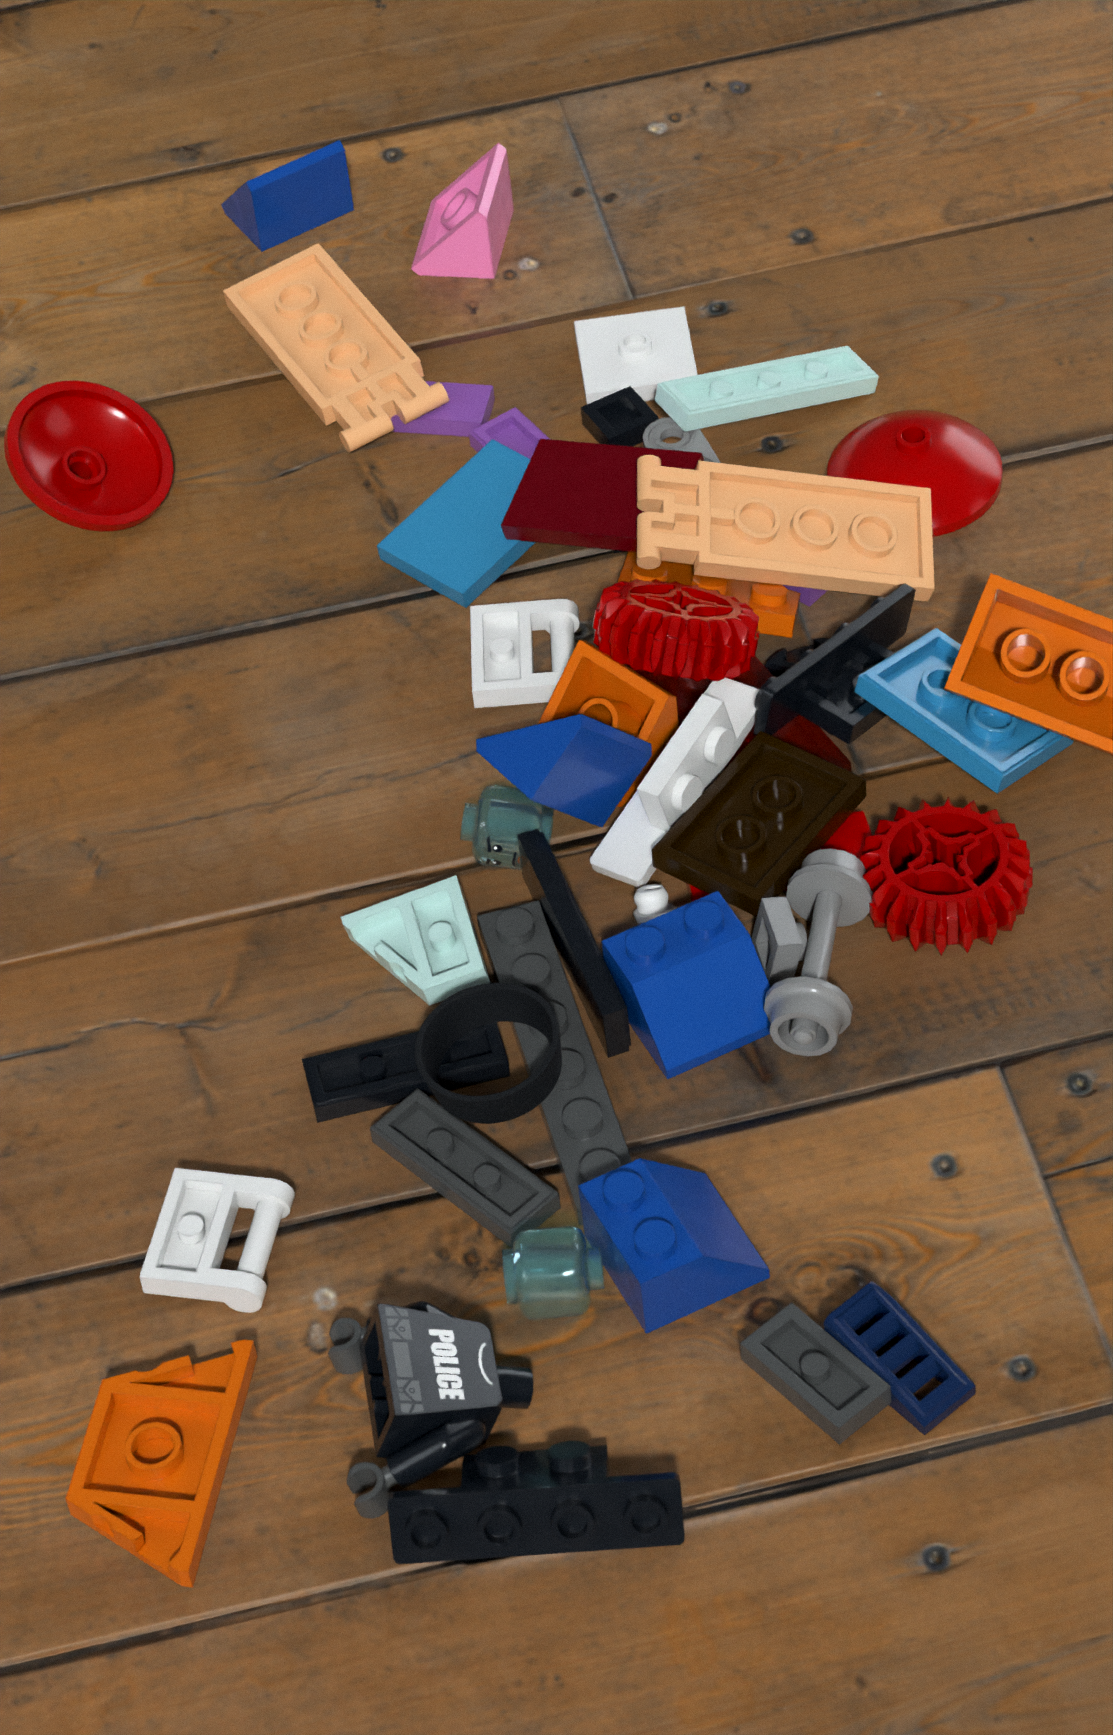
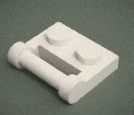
(504, 650)
(196, 1230)

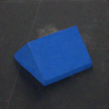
(292, 197)
(569, 764)

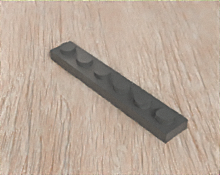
(579, 1107)

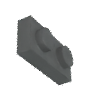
(815, 1373)

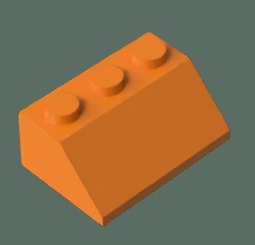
(1039, 662)

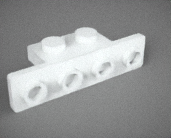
(677, 779)

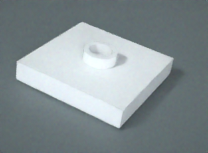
(634, 352)

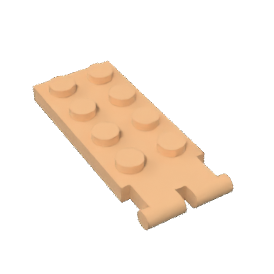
(334, 346)
(786, 527)

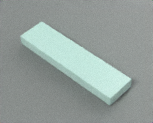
(765, 388)

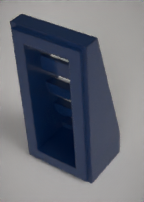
(874, 1319)

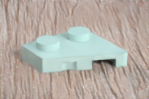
(423, 940)

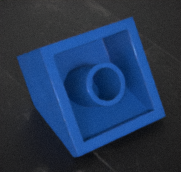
(690, 984)
(667, 1240)

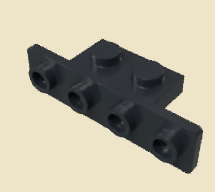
(825, 678)
(536, 1506)

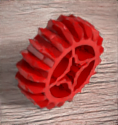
(676, 630)
(946, 860)

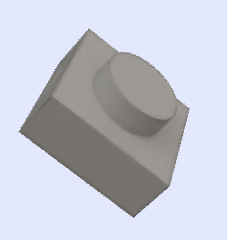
(778, 939)

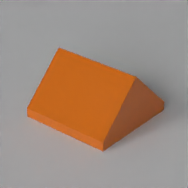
(617, 697)

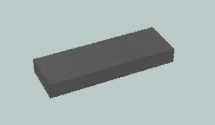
(464, 1167)

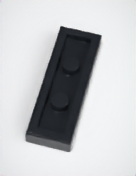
(387, 1072)

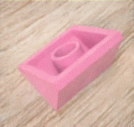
(468, 222)

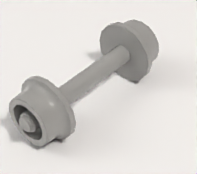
(807, 1009)

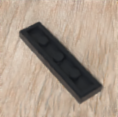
(575, 943)

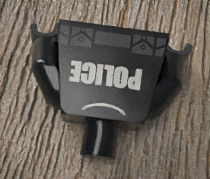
(427, 1392)

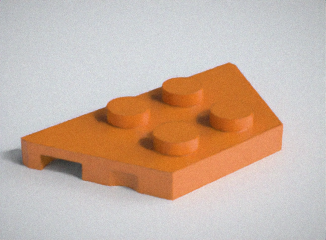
(160, 1457)

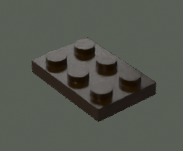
(759, 822)

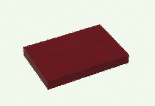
(583, 494)

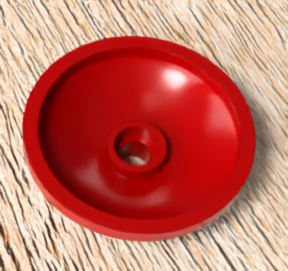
(100, 438)
(926, 452)

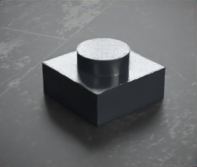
(618, 418)

